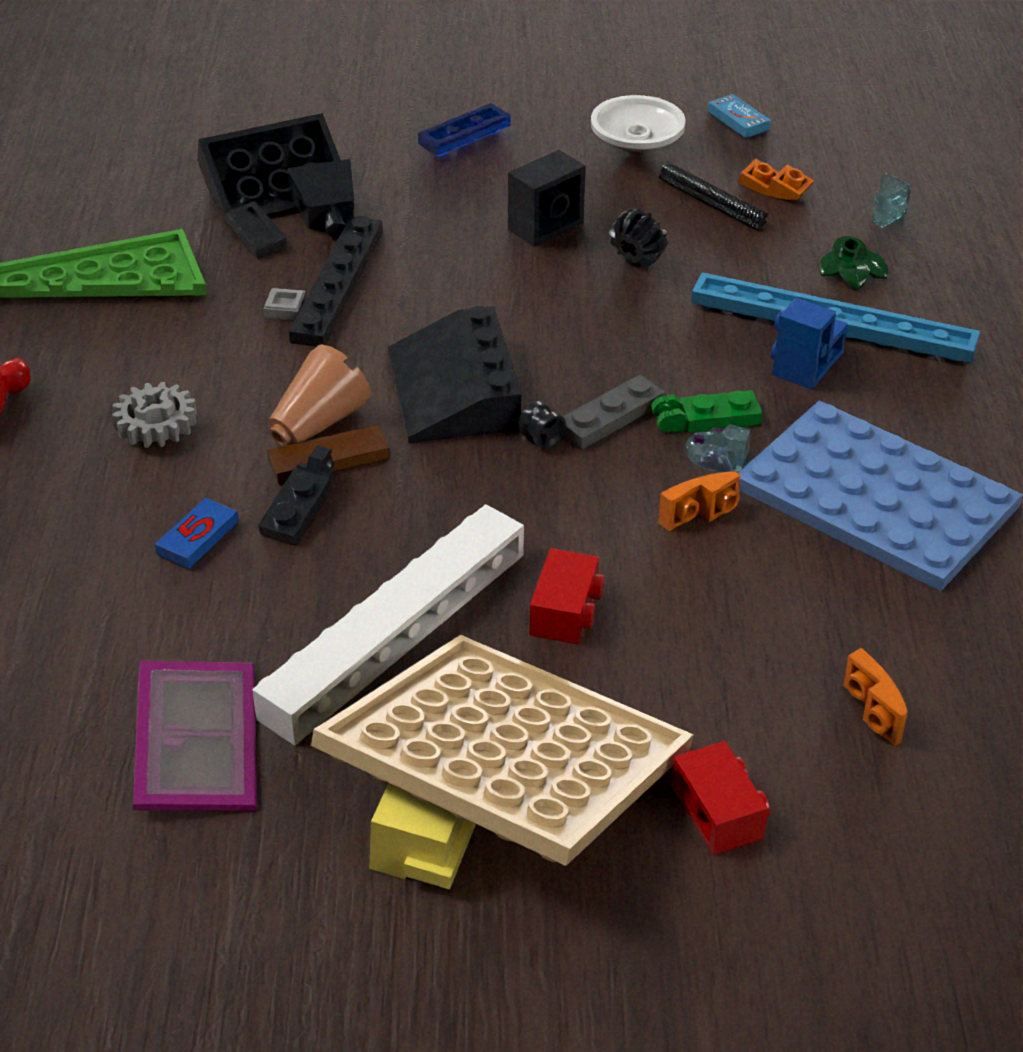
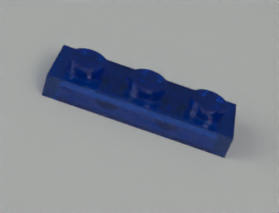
(464, 129)

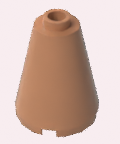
(318, 397)

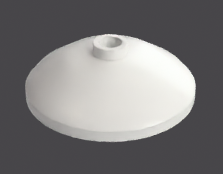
(638, 123)

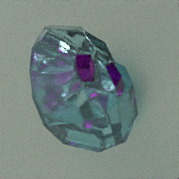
(719, 448)

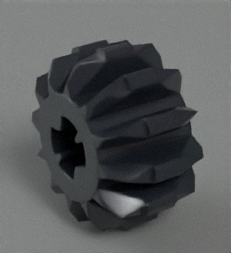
(638, 237)

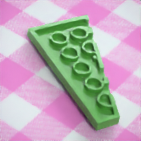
(129, 267)

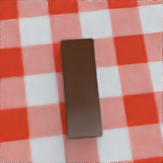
(348, 450)

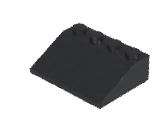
(256, 162)
(456, 378)

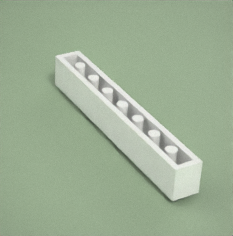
(387, 624)

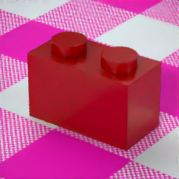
(565, 596)
(720, 797)

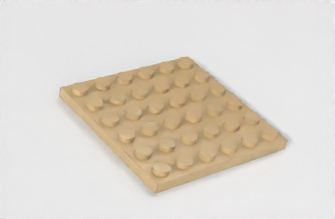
(505, 746)

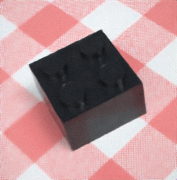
(546, 197)

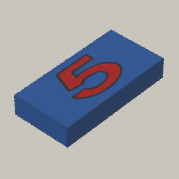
(196, 533)

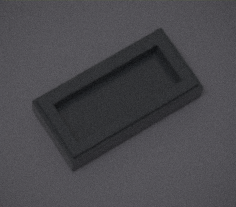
(256, 230)

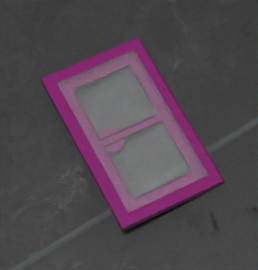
(195, 737)

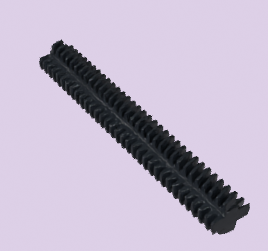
(713, 196)

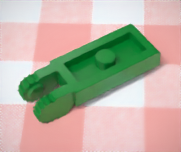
(706, 411)

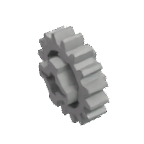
(157, 414)

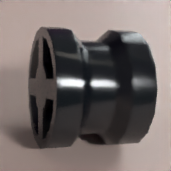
(542, 425)

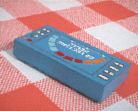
(739, 116)

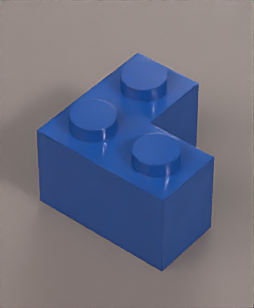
(806, 342)

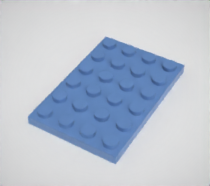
(879, 494)

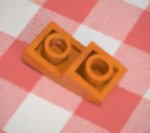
(786, 184)
(702, 496)
(884, 705)

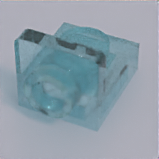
(891, 200)

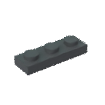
(611, 411)

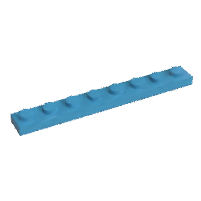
(863, 322)

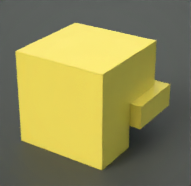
(417, 839)

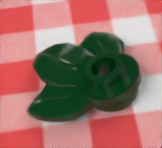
(852, 262)

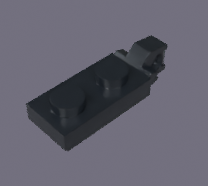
(299, 498)

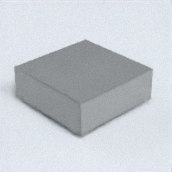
(284, 304)

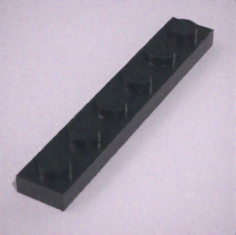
(336, 282)

